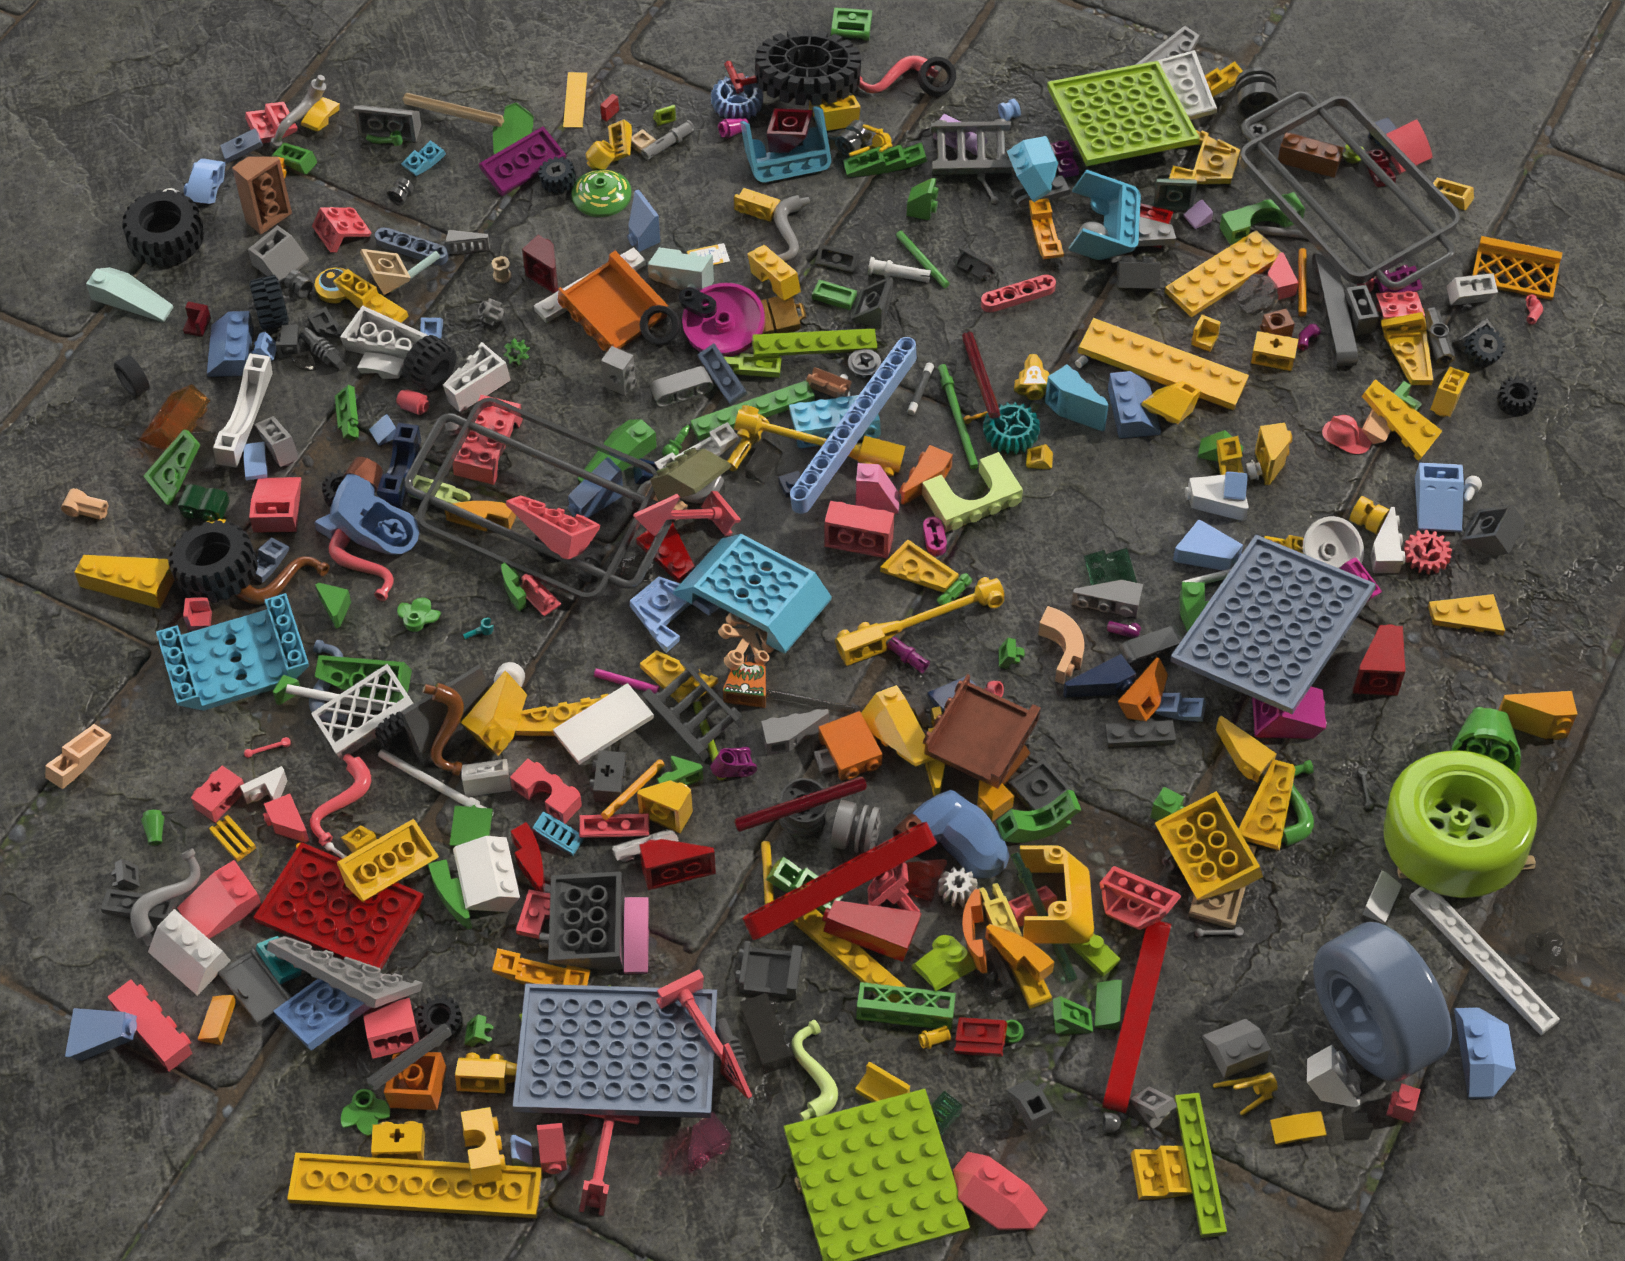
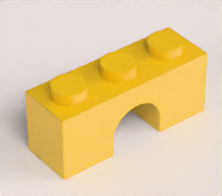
(767, 265)
(480, 1130)

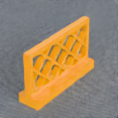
(1519, 255)

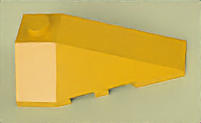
(896, 725)

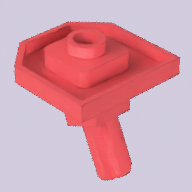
(891, 886)

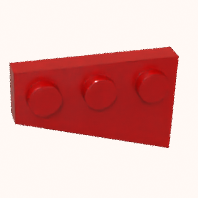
(671, 554)

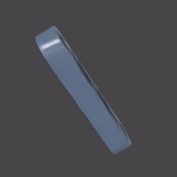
(410, 248)

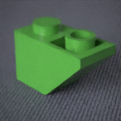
(922, 200)

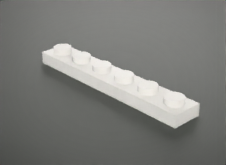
(550, 308)

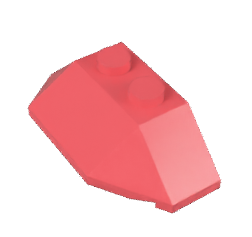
(1135, 899)
(997, 1194)

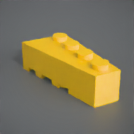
(128, 578)

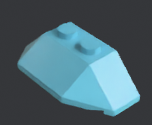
(1034, 165)

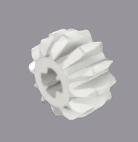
(950, 882)

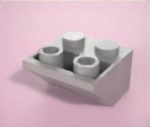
(277, 254)

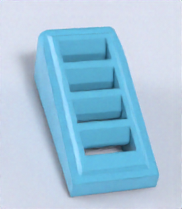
(553, 823)

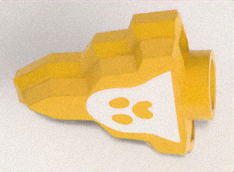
(1032, 379)

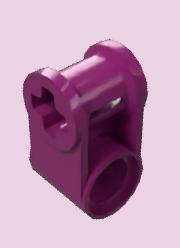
(732, 762)

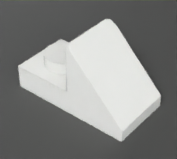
(267, 784)

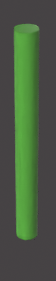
(922, 259)

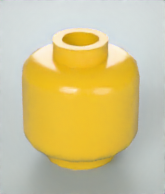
(600, 155)

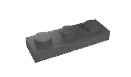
(1140, 734)
(121, 903)

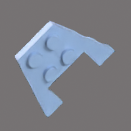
(659, 606)

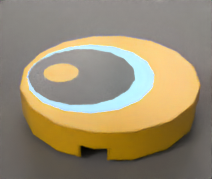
(326, 288)

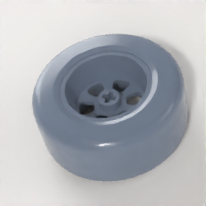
(1382, 1001)

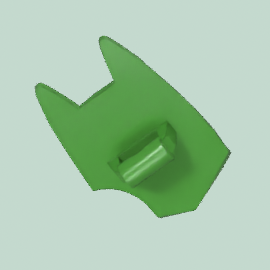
(516, 125)

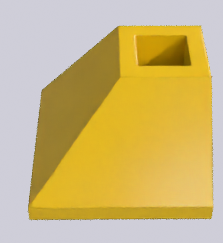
(1173, 401)

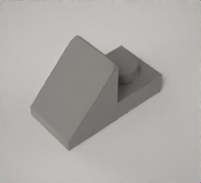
(1153, 1106)

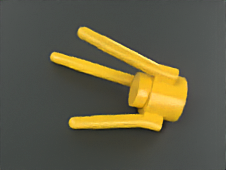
(879, 139)
(1262, 1084)

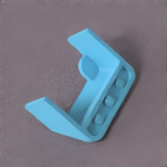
(804, 159)
(1121, 212)

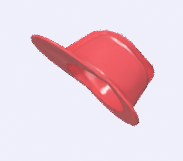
(1346, 434)

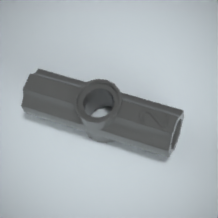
(1438, 337)

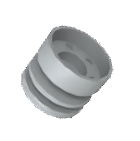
(855, 827)

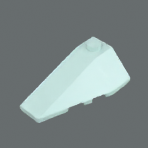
(127, 293)

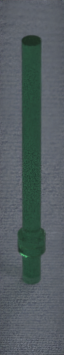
(1024, 875)

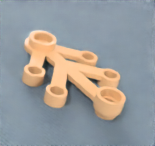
(735, 658)

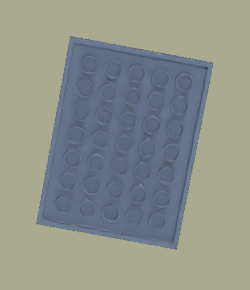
(1273, 623)
(613, 1053)

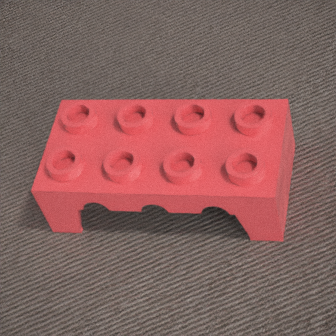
(480, 454)

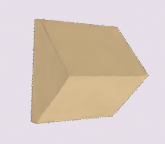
(386, 269)

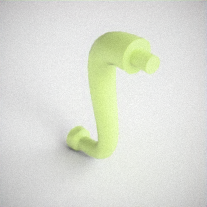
(829, 1090)

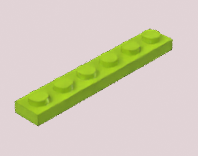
(813, 342)
(1200, 1165)

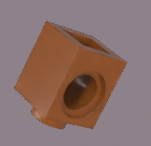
(1278, 323)

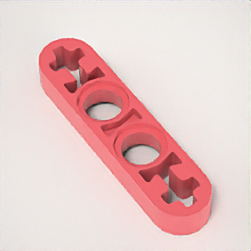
(1040, 282)

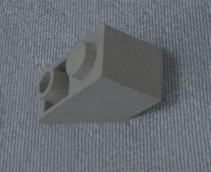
(1031, 1105)

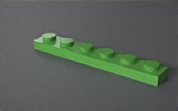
(767, 404)

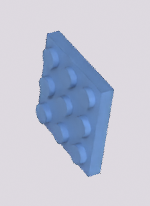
(318, 1012)

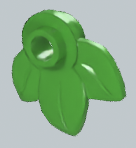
(417, 614)
(364, 1115)

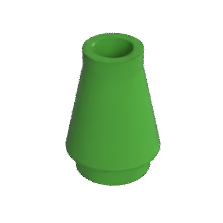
(153, 825)

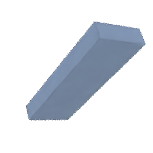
(722, 374)

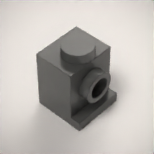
(288, 341)

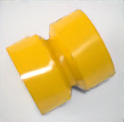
(1368, 514)

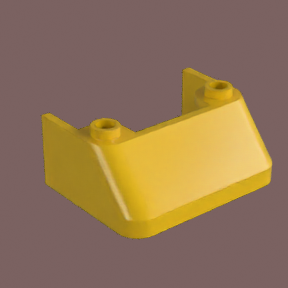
(1066, 920)

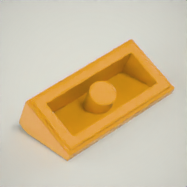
(217, 1019)

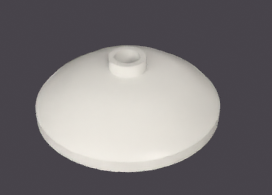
(1337, 537)

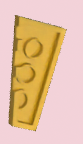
(1409, 424)
(543, 720)
(1268, 810)

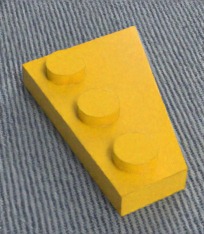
(1412, 354)
(919, 567)
(1468, 612)
(665, 669)

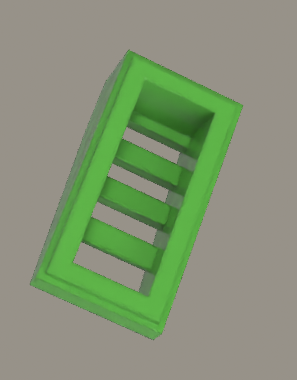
(297, 158)

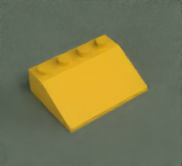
(1209, 848)

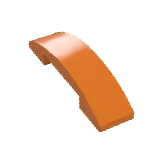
(974, 914)

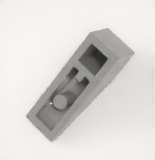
(277, 441)

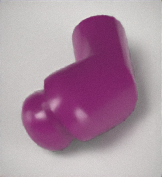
(1305, 334)
(1131, 631)

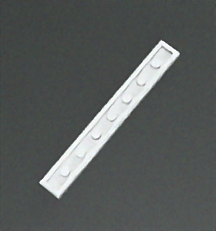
(1485, 959)

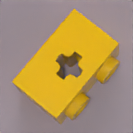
(1274, 351)
(410, 1144)

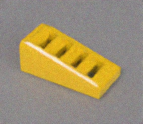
(614, 130)
(1459, 194)

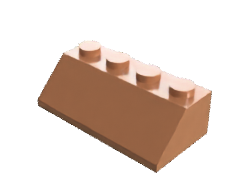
(262, 192)

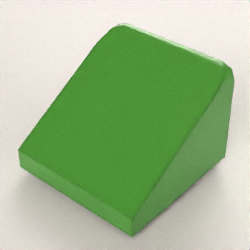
(280, 690)

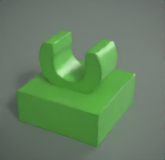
(1009, 653)
(475, 1031)

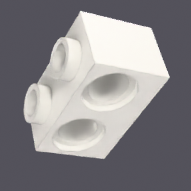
(1472, 289)

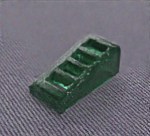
(950, 1102)

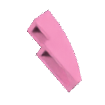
(636, 935)

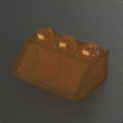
(177, 413)

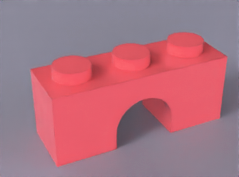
(533, 779)

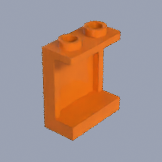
(851, 745)

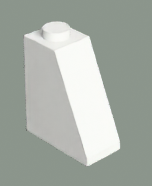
(1208, 496)

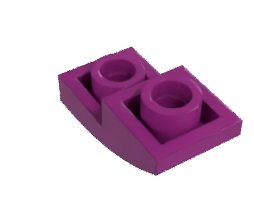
(1064, 154)

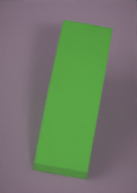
(789, 877)
(450, 892)

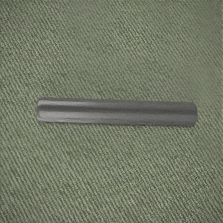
(409, 1057)

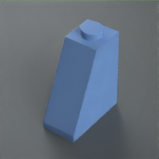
(590, 497)
(98, 1031)

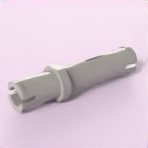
(667, 140)

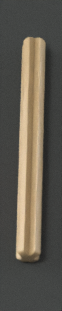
(453, 109)

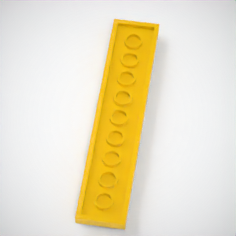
(411, 1185)

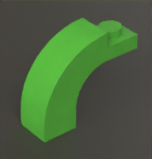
(1037, 824)

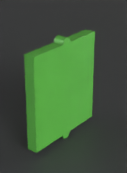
(470, 824)

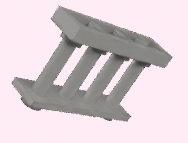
(962, 164)

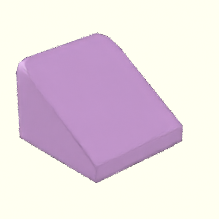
(1199, 214)

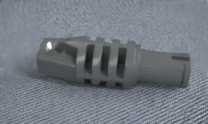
(322, 349)
(725, 1036)

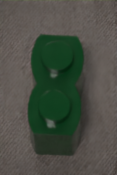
(203, 503)

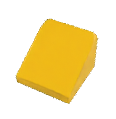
(1039, 457)

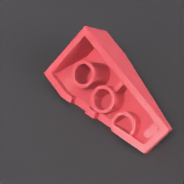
(558, 531)

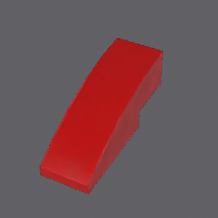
(529, 856)

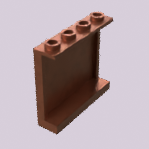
(980, 733)

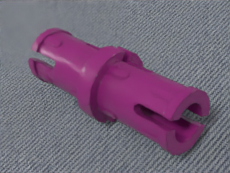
(908, 655)

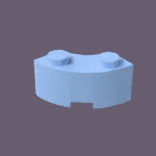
(205, 180)

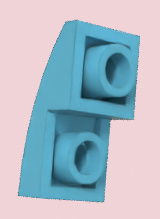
(424, 159)

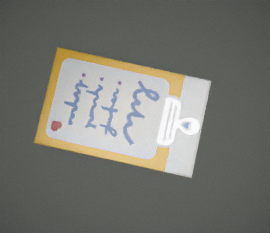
(718, 251)

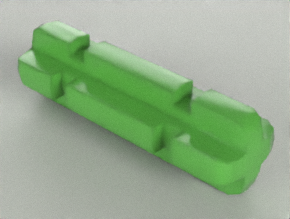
(955, 589)

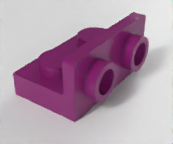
(1400, 273)

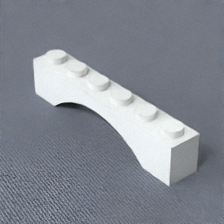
(234, 435)

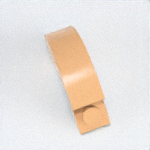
(1065, 632)

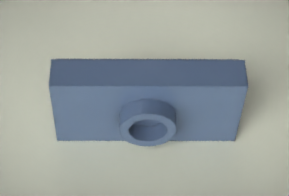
(241, 145)

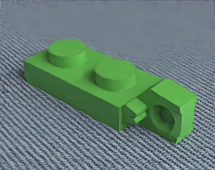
(347, 413)

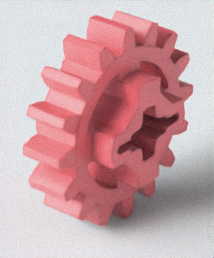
(1437, 556)

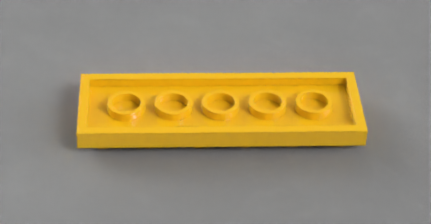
(1222, 273)

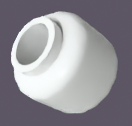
(514, 671)

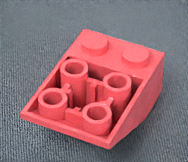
(275, 505)

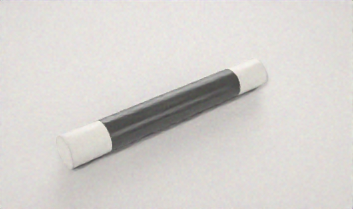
(920, 389)

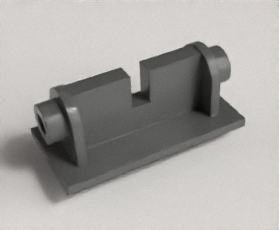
(968, 258)

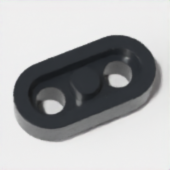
(696, 301)

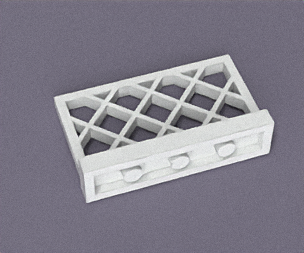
(366, 732)

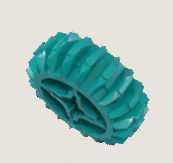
(1013, 430)

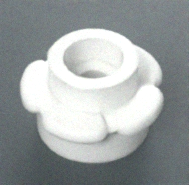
(1253, 470)

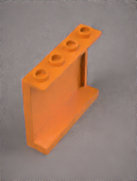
(611, 303)

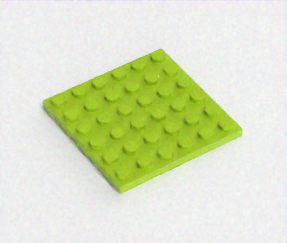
(1122, 113)
(876, 1178)

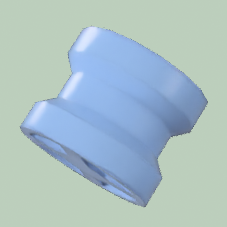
(1009, 110)

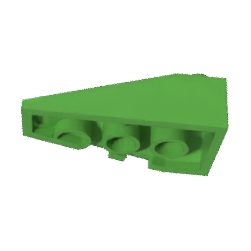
(631, 438)
(347, 672)

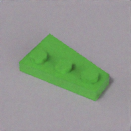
(172, 466)

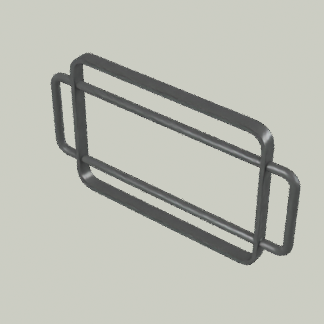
(1309, 233)
(470, 425)

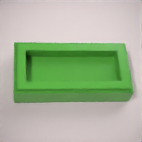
(834, 294)

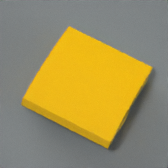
(1161, 1172)

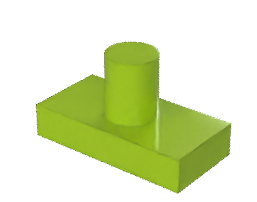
(1097, 954)

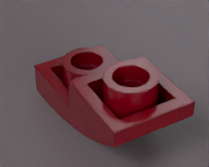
(1383, 162)

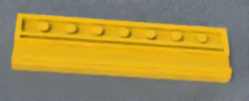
(1162, 363)

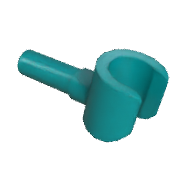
(484, 629)

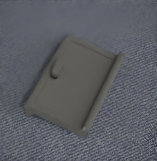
(254, 980)

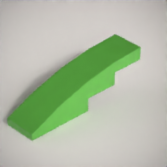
(890, 160)

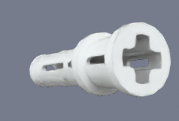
(889, 269)

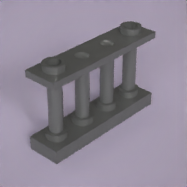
(686, 729)

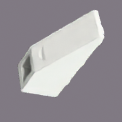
(1386, 551)

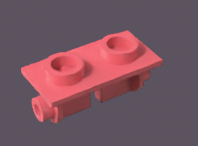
(538, 595)

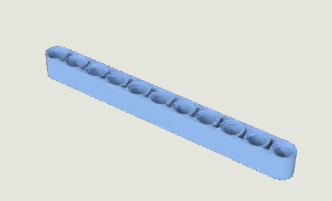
(853, 425)

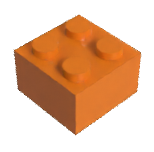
(418, 1084)

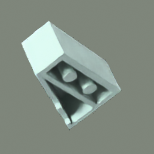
(680, 269)

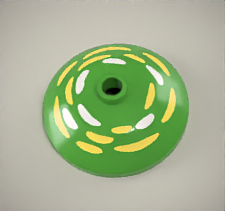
(601, 193)

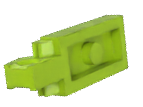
(755, 366)

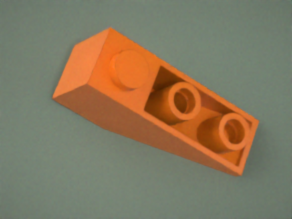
(930, 465)
(1146, 693)

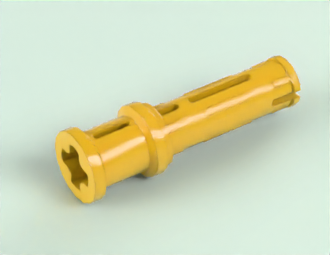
(743, 447)

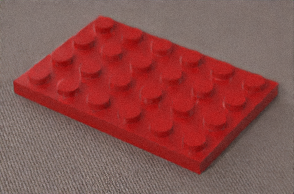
(320, 910)

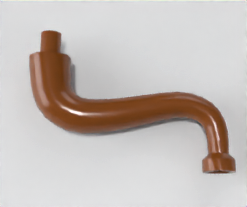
(257, 596)
(454, 702)

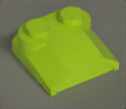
(944, 962)

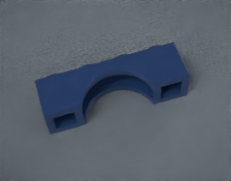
(405, 449)

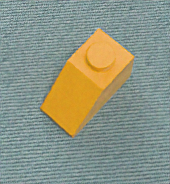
(993, 800)

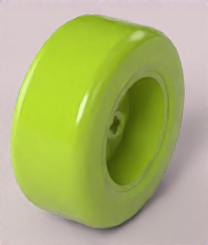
(1464, 784)

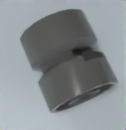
(853, 138)

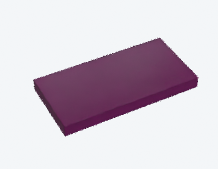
(520, 161)

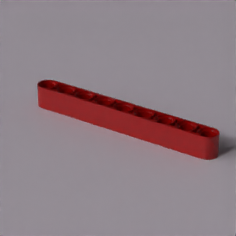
(839, 880)
(1136, 1017)

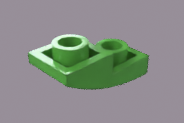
(512, 587)

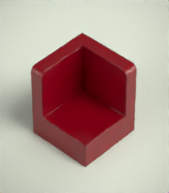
(197, 319)

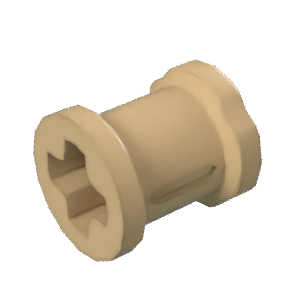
(501, 269)

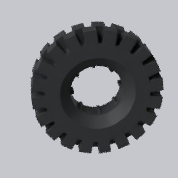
(834, 79)

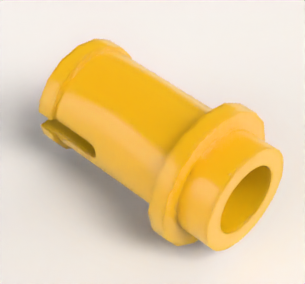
(934, 1037)

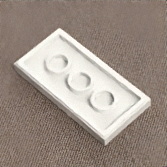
(1189, 84)
(603, 723)

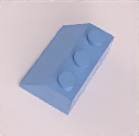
(230, 344)
(1126, 396)

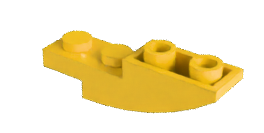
(365, 294)

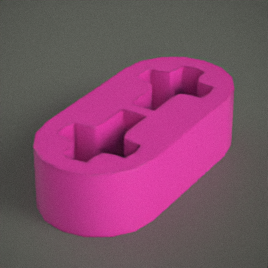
(939, 535)

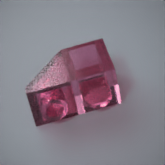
(707, 1139)

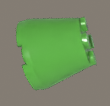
(1489, 734)

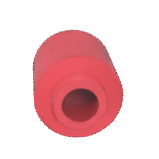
(412, 401)

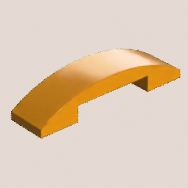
(1044, 229)
(526, 971)

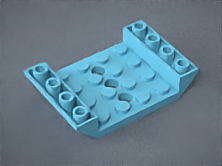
(780, 604)
(201, 660)

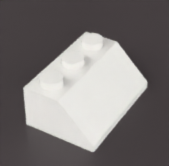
(486, 874)
(187, 952)

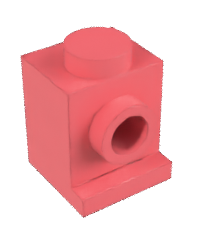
(1403, 1103)

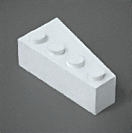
(379, 334)

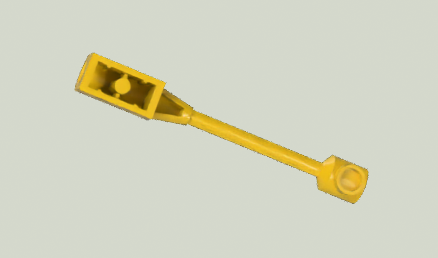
(870, 451)
(871, 639)
(484, 1074)

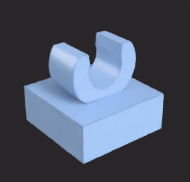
(265, 346)

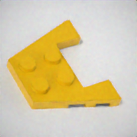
(1214, 163)

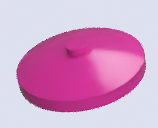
(733, 325)

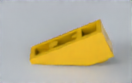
(1449, 392)
(1248, 753)

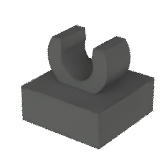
(126, 875)

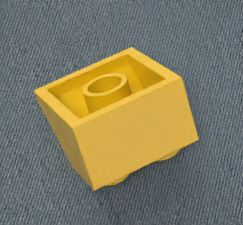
(1272, 449)
(666, 804)

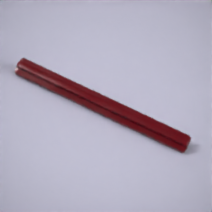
(981, 375)
(800, 804)

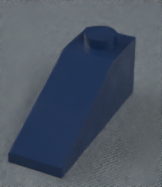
(1102, 680)

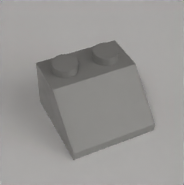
(1237, 1047)

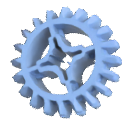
(736, 104)

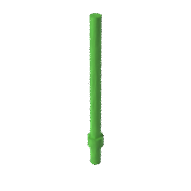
(947, 385)

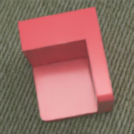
(197, 613)

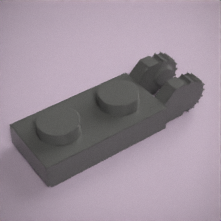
(1058, 190)

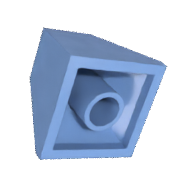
(643, 223)

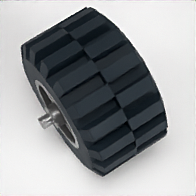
(269, 302)

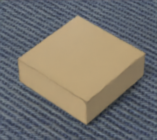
(641, 140)

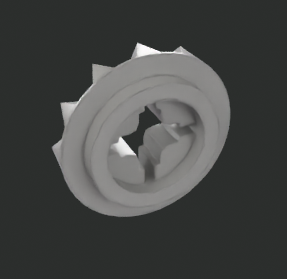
(867, 356)

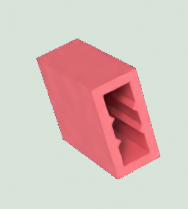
(390, 1028)

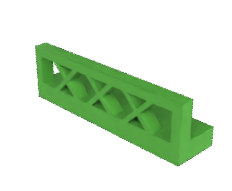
(901, 1013)

